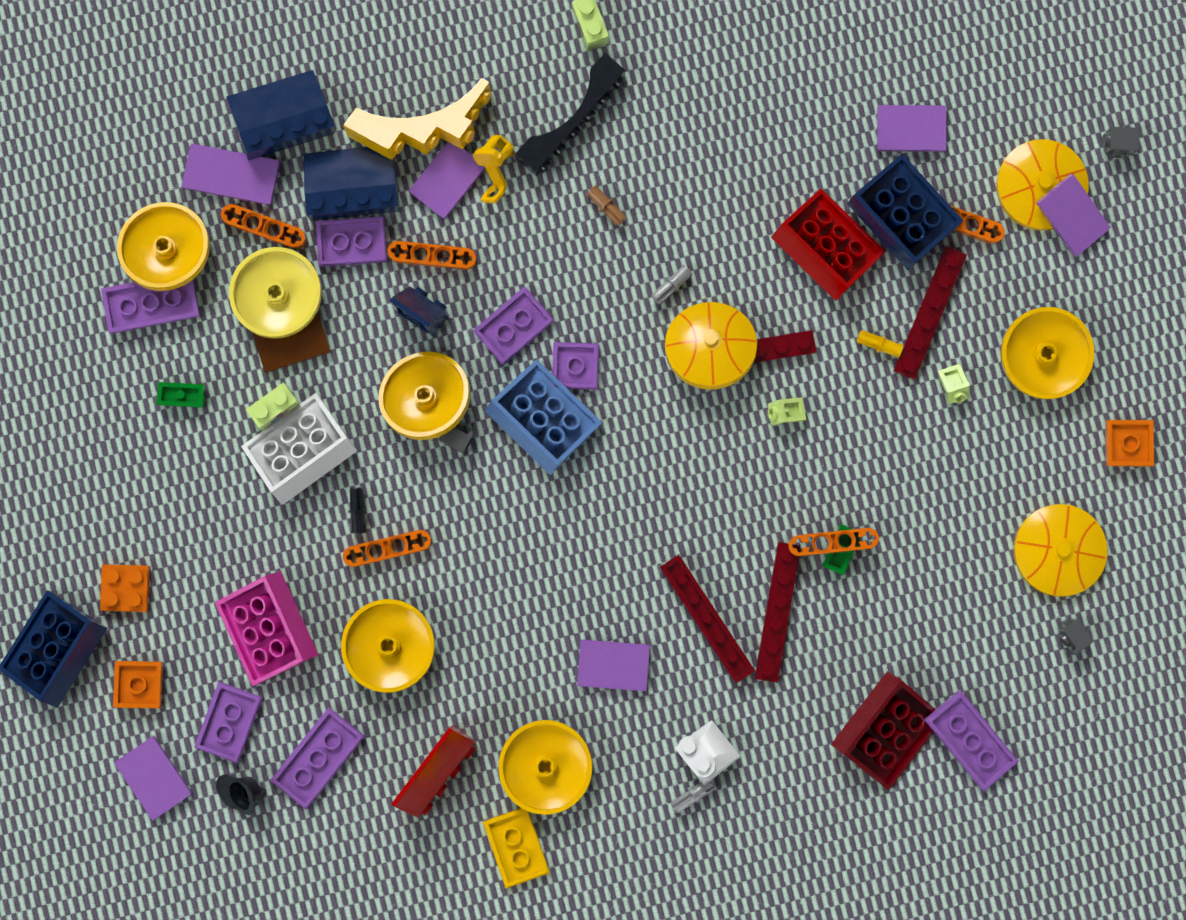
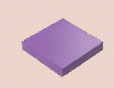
(576, 364)

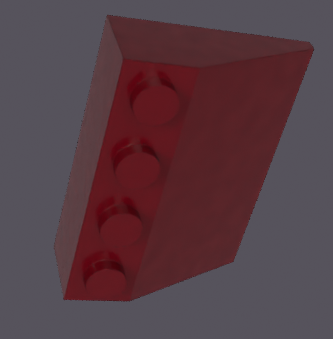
(886, 730)

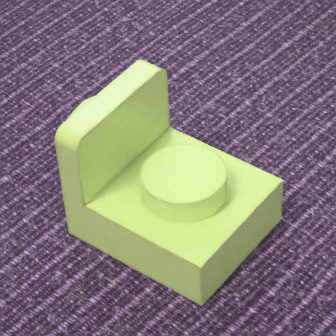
(954, 384)
(786, 411)

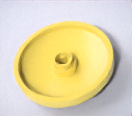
(275, 292)

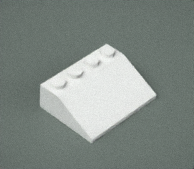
(298, 449)

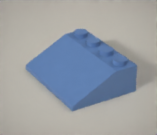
(543, 416)

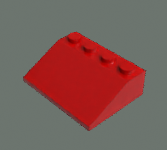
(827, 244)
(434, 771)

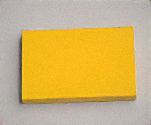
(516, 847)

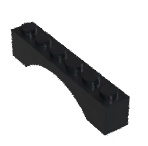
(540, 149)

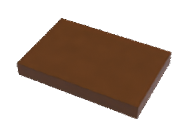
(294, 349)

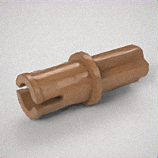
(606, 205)

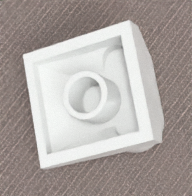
(707, 752)

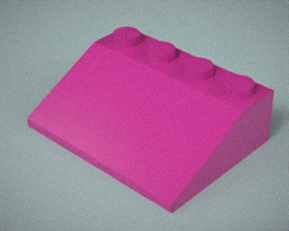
(266, 628)

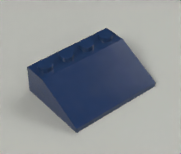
(281, 115)
(349, 184)
(904, 211)
(52, 649)

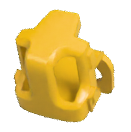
(491, 159)

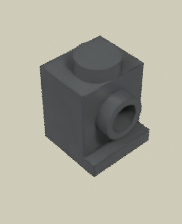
(457, 439)
(1074, 635)

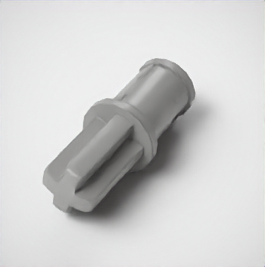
(672, 284)
(691, 796)

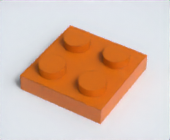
(1129, 443)
(124, 588)
(137, 684)

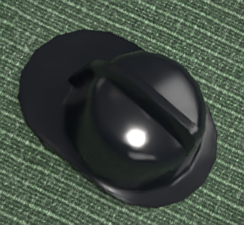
(240, 793)

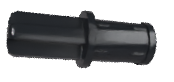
(357, 510)

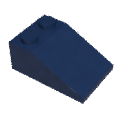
(420, 310)

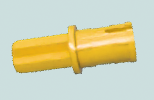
(880, 343)

